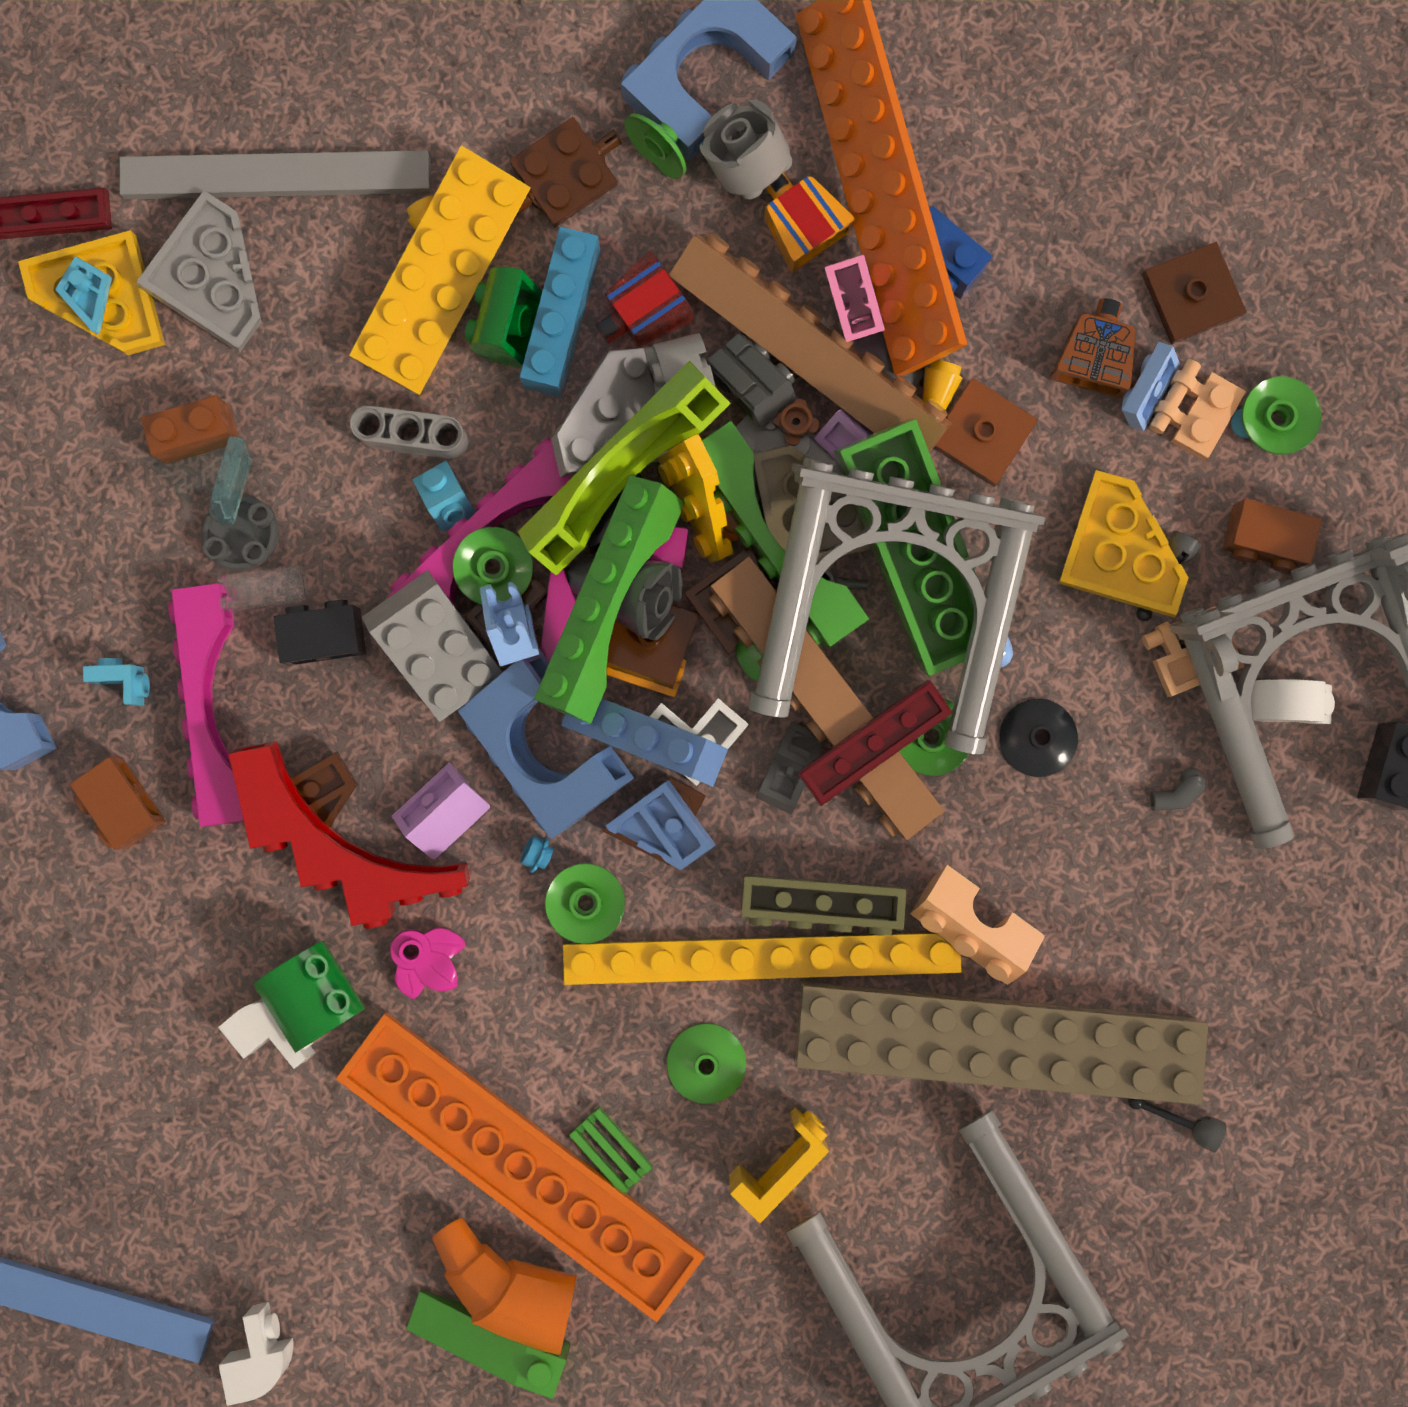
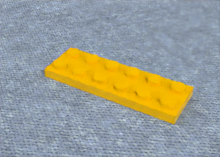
(440, 270)

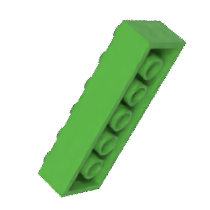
(923, 584)

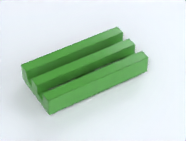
(633, 1175)

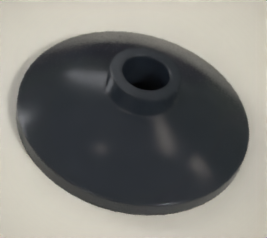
(1019, 741)

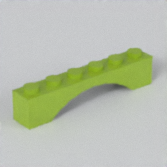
(669, 417)

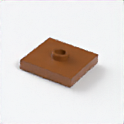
(985, 432)

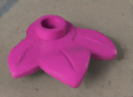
(430, 965)

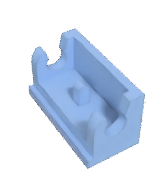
(509, 625)

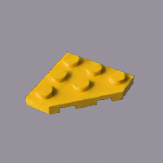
(130, 313)
(694, 480)
(1123, 550)

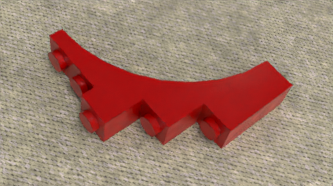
(279, 814)

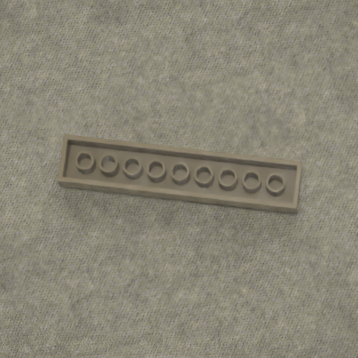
(1001, 1043)

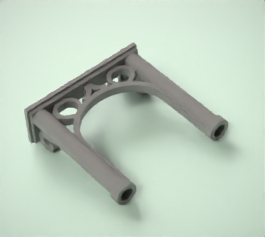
(993, 608)
(1214, 656)
(1048, 1251)

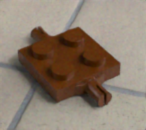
(565, 171)

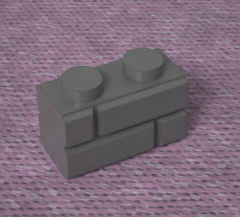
(752, 379)

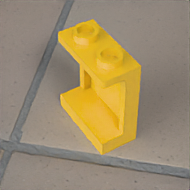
(765, 1194)

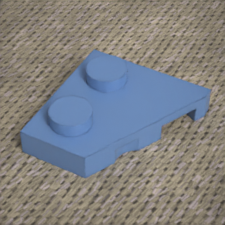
(665, 827)

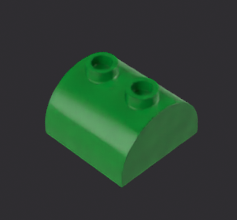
(505, 316)
(309, 995)

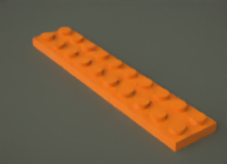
(881, 182)
(521, 1166)

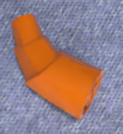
(505, 1297)

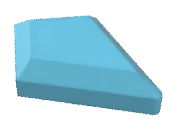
(85, 292)

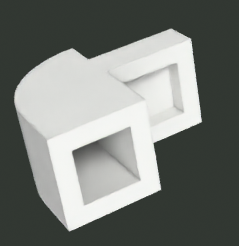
(1292, 701)
(255, 1026)
(255, 1370)

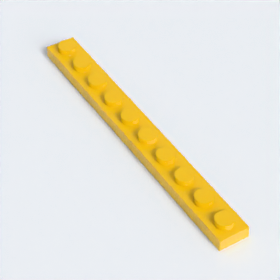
(758, 958)

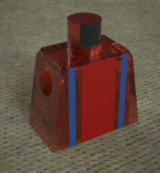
(644, 304)

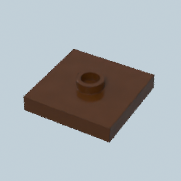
(1194, 292)
(653, 659)

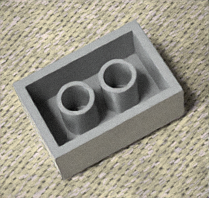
(432, 645)

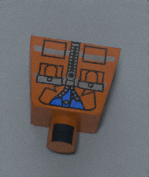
(1098, 352)

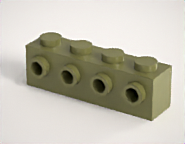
(823, 902)

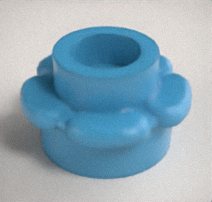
(536, 853)

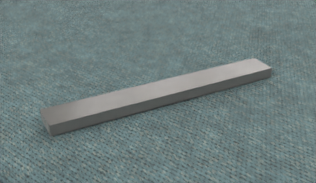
(275, 174)

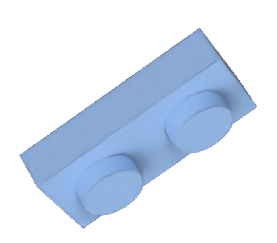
(1149, 389)

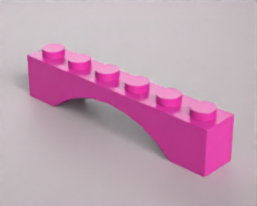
(525, 488)
(200, 638)

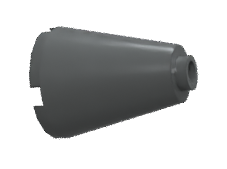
(648, 598)

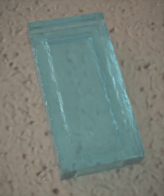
(231, 480)

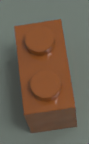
(189, 429)
(1271, 535)
(116, 803)

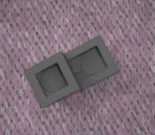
(782, 784)

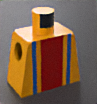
(804, 219)

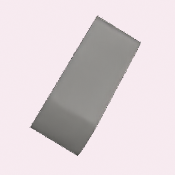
(394, 422)

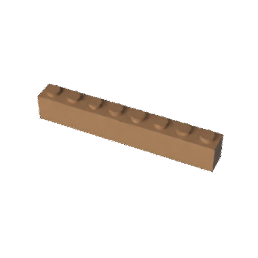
(802, 341)
(826, 701)

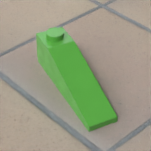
(450, 1327)

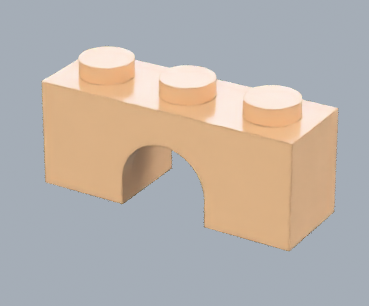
(949, 912)

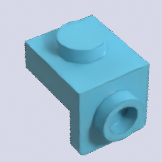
(443, 496)
(112, 671)

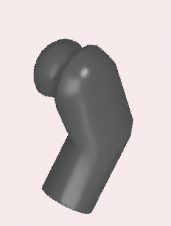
(1189, 789)

